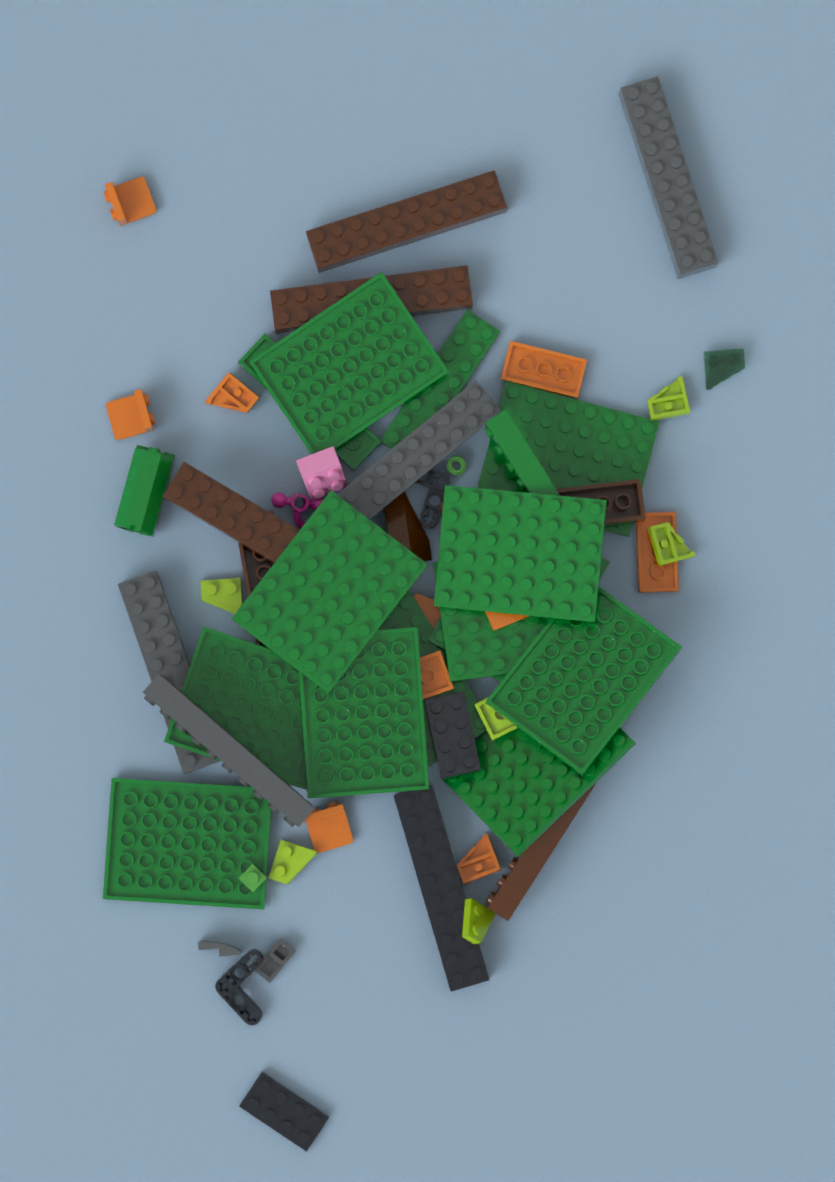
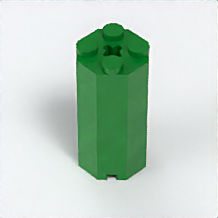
(144, 490)

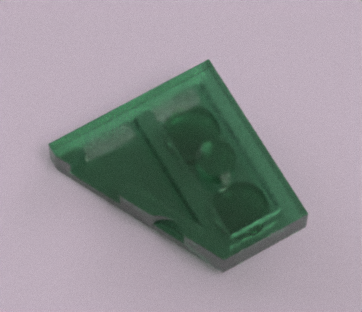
(721, 365)

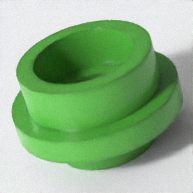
(459, 459)

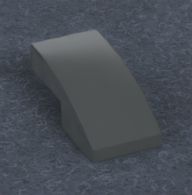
(224, 949)
(275, 960)

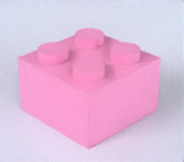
(321, 473)

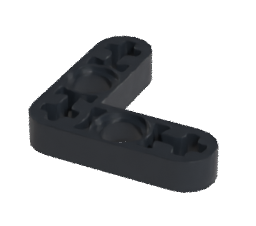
(433, 490)
(235, 989)

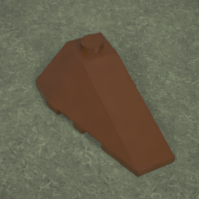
(406, 528)

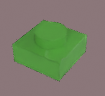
(252, 877)

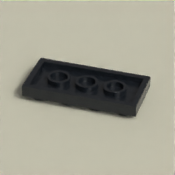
(452, 735)
(284, 1111)

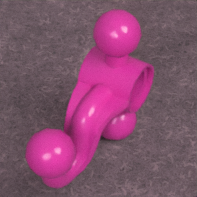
(280, 500)

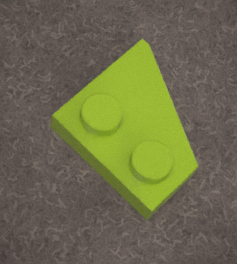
(669, 402)
(668, 545)
(222, 593)
(290, 861)
(476, 921)

